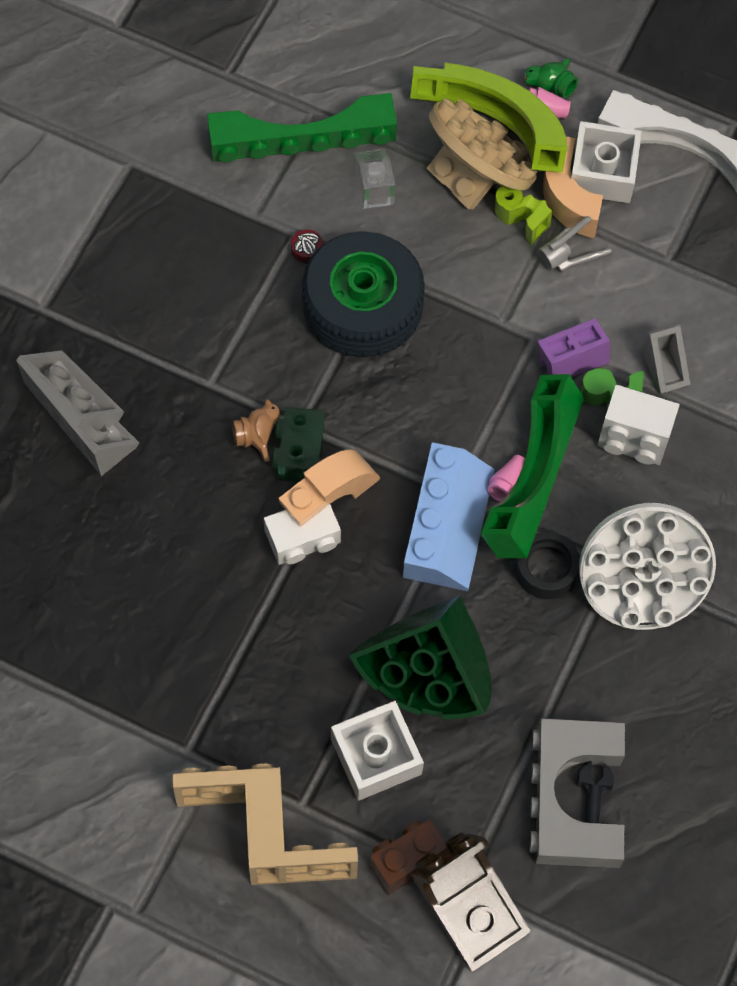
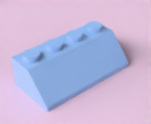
(448, 518)

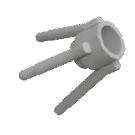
(555, 252)

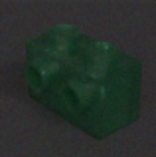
(300, 442)

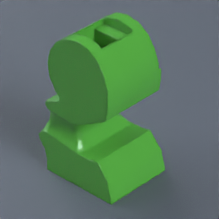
(600, 384)

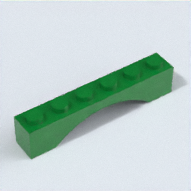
(239, 136)
(516, 518)

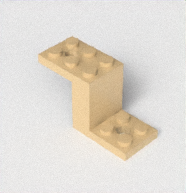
(263, 798)

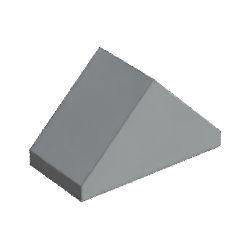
(666, 358)

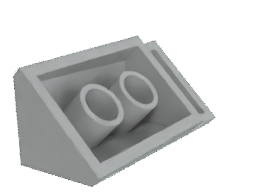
(78, 407)

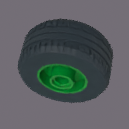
(363, 294)

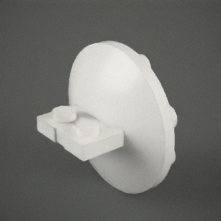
(647, 566)

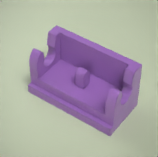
(575, 349)

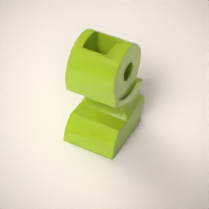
(513, 208)

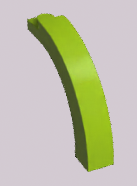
(501, 100)

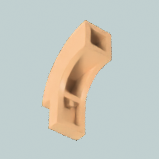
(569, 200)
(327, 481)

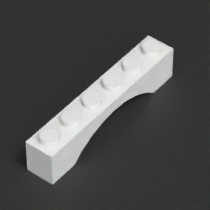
(668, 129)

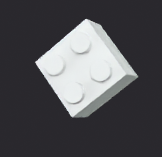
(606, 160)
(637, 425)
(376, 750)

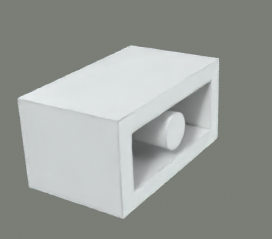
(293, 543)

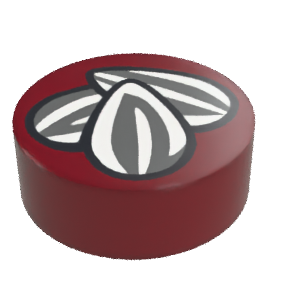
(305, 244)

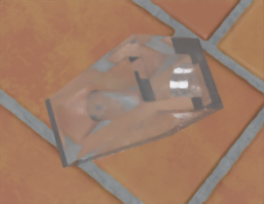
(375, 178)

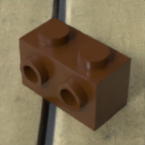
(396, 859)

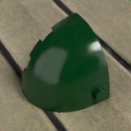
(429, 663)

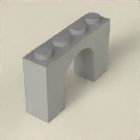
(557, 835)

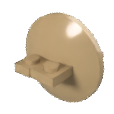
(476, 154)

